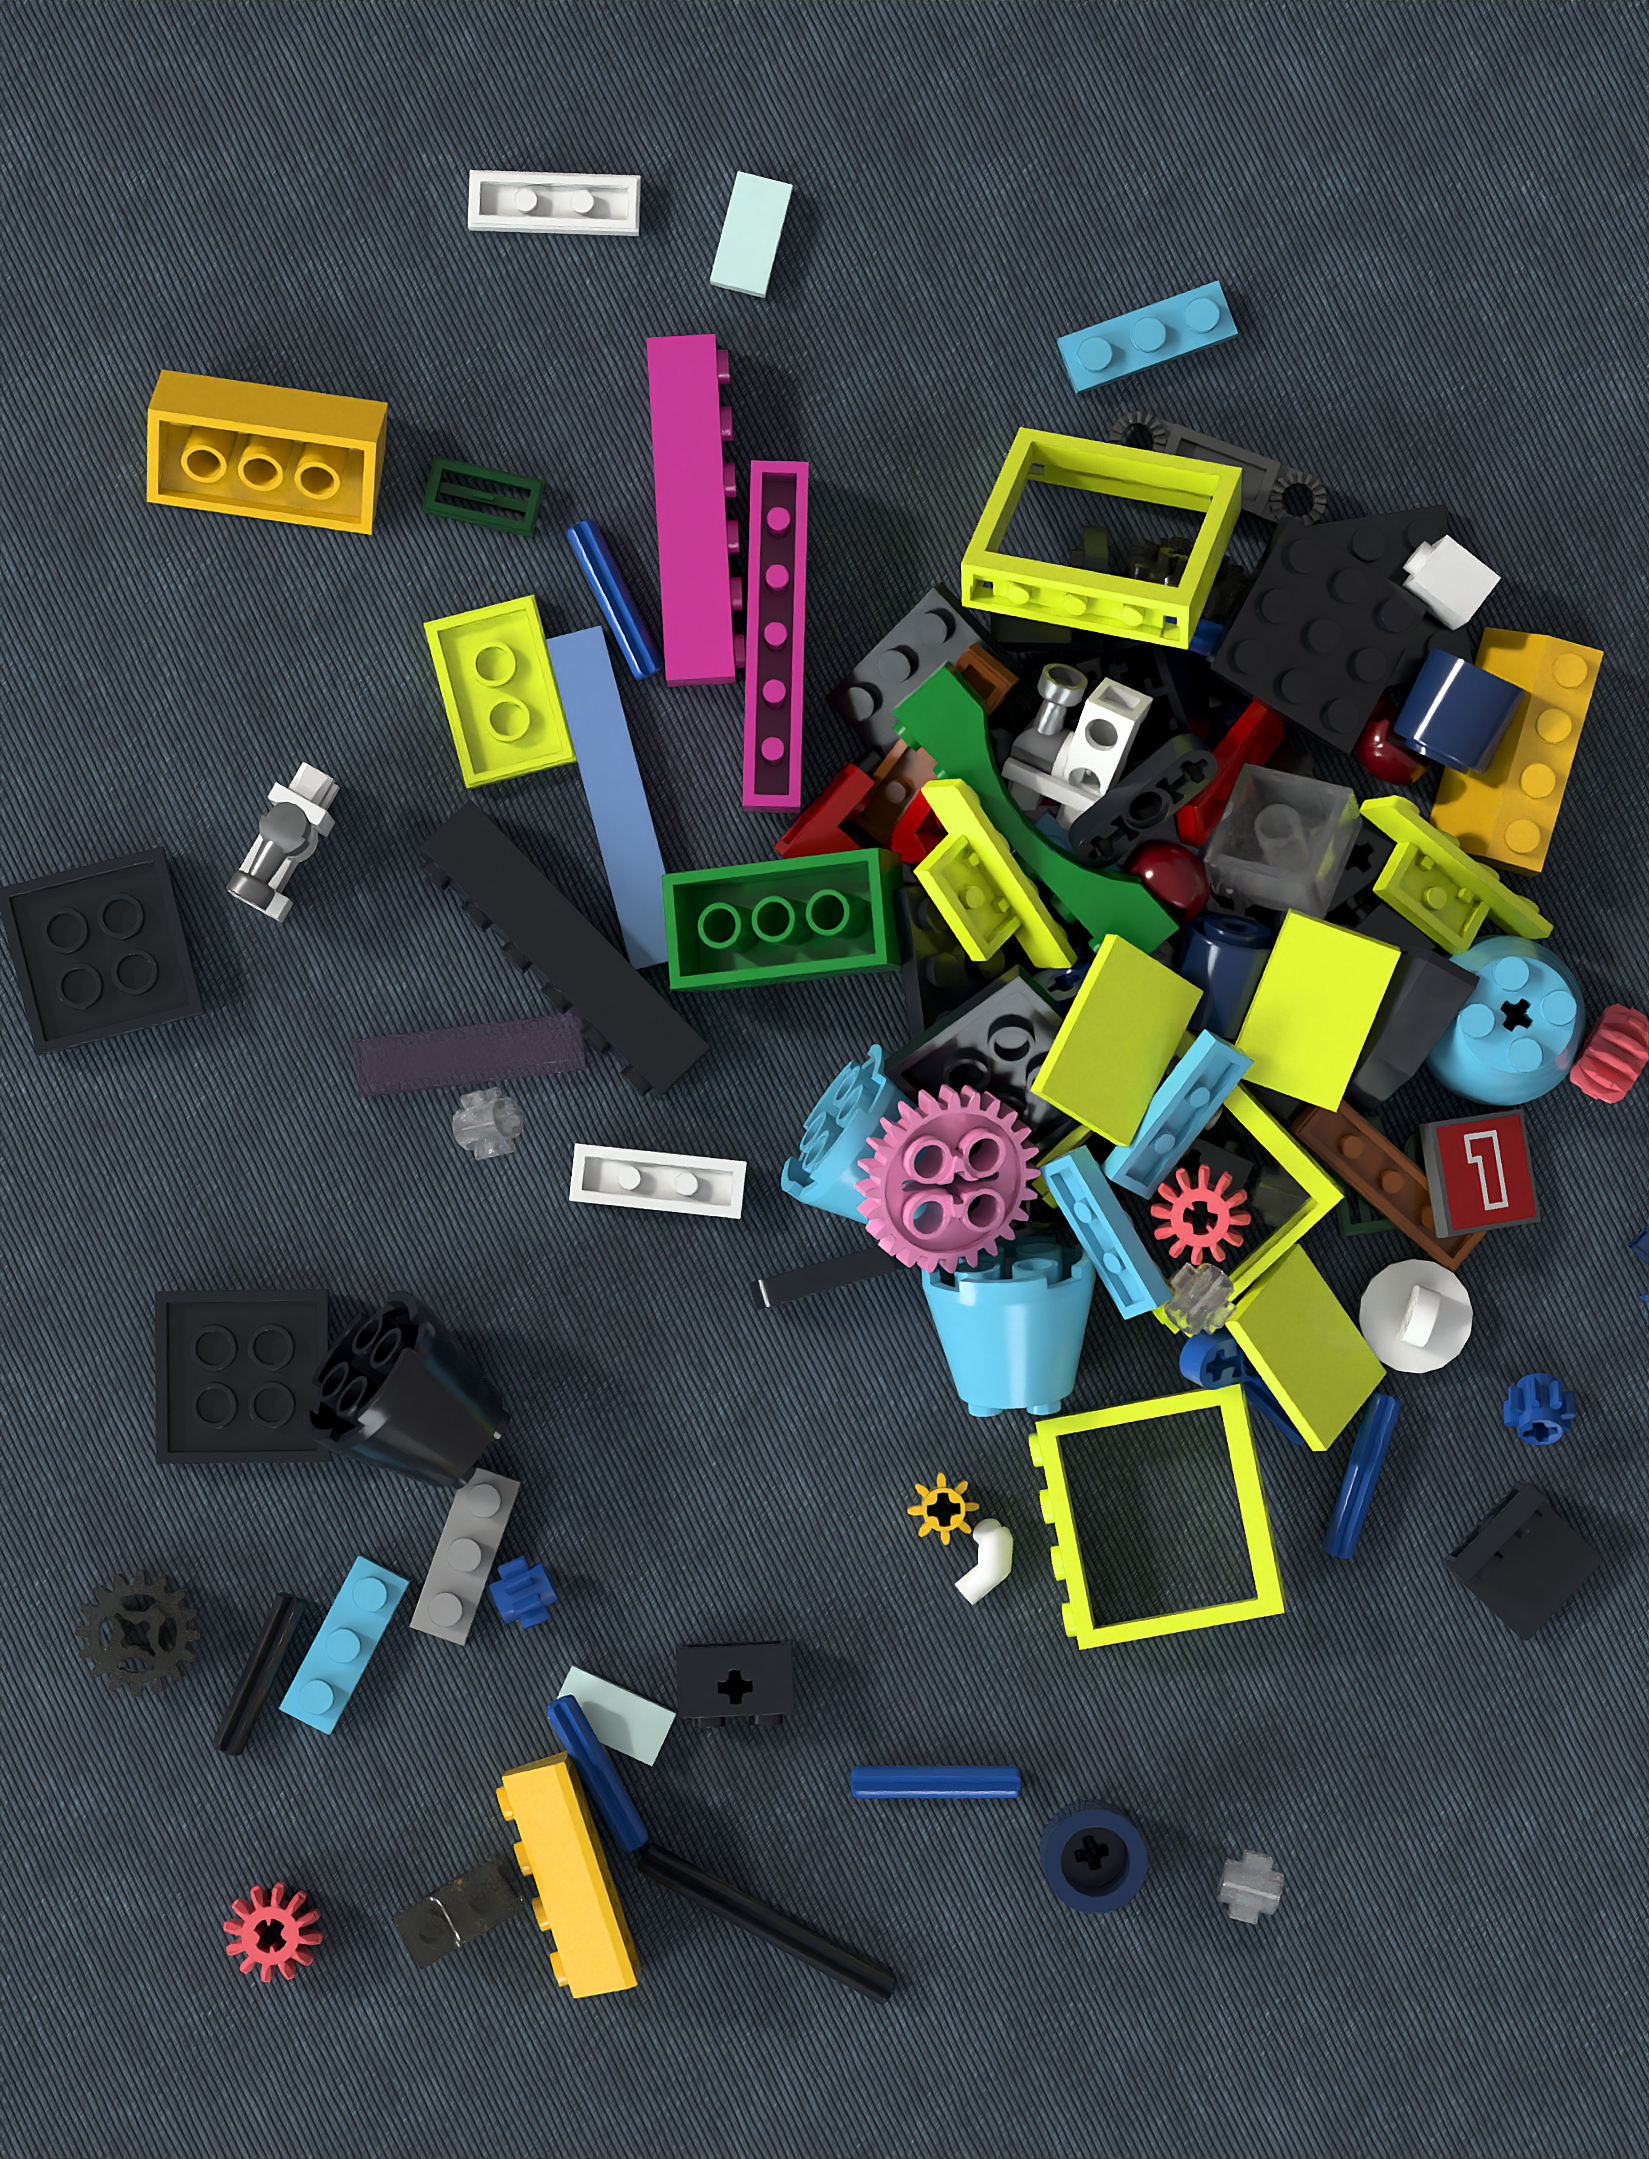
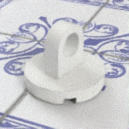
(1415, 1315)

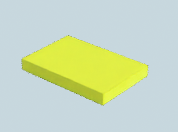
(500, 692)
(1315, 1008)
(1117, 1040)
(1305, 1347)

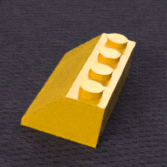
(265, 451)
(1513, 807)
(571, 1877)

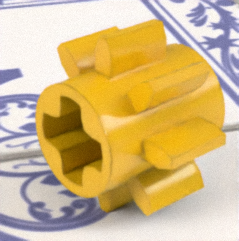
(930, 1498)

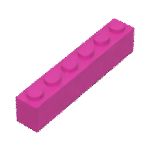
(692, 510)
(775, 636)

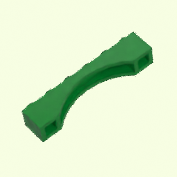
(952, 726)

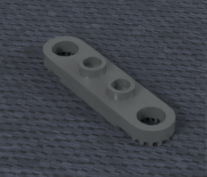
(1261, 477)

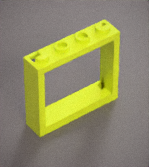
(1092, 598)
(1280, 1143)
(1067, 1556)

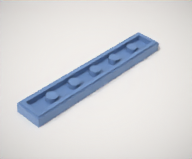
(613, 790)

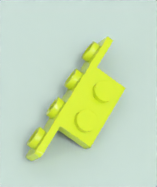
(982, 885)
(1441, 885)

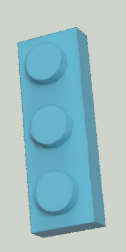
(1147, 337)
(1177, 1114)
(1105, 1232)
(344, 1644)

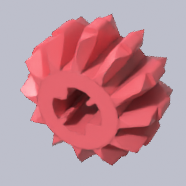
(1612, 1054)
(1183, 1225)
(252, 1931)

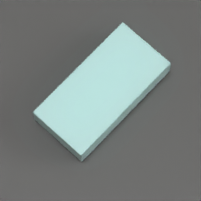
(751, 234)
(620, 1715)

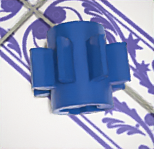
(1539, 1409)
(524, 1592)

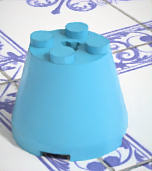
(1512, 1066)
(838, 1137)
(1014, 1323)

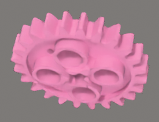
(946, 1226)

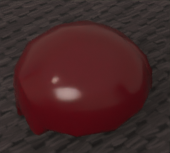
(1384, 751)
(1174, 876)

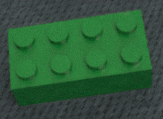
(782, 920)

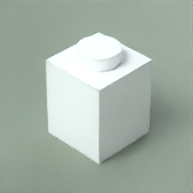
(1448, 581)

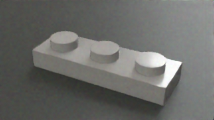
(465, 1556)

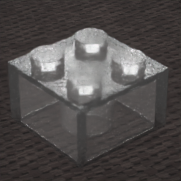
(1283, 841)

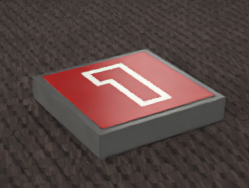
(1479, 1173)

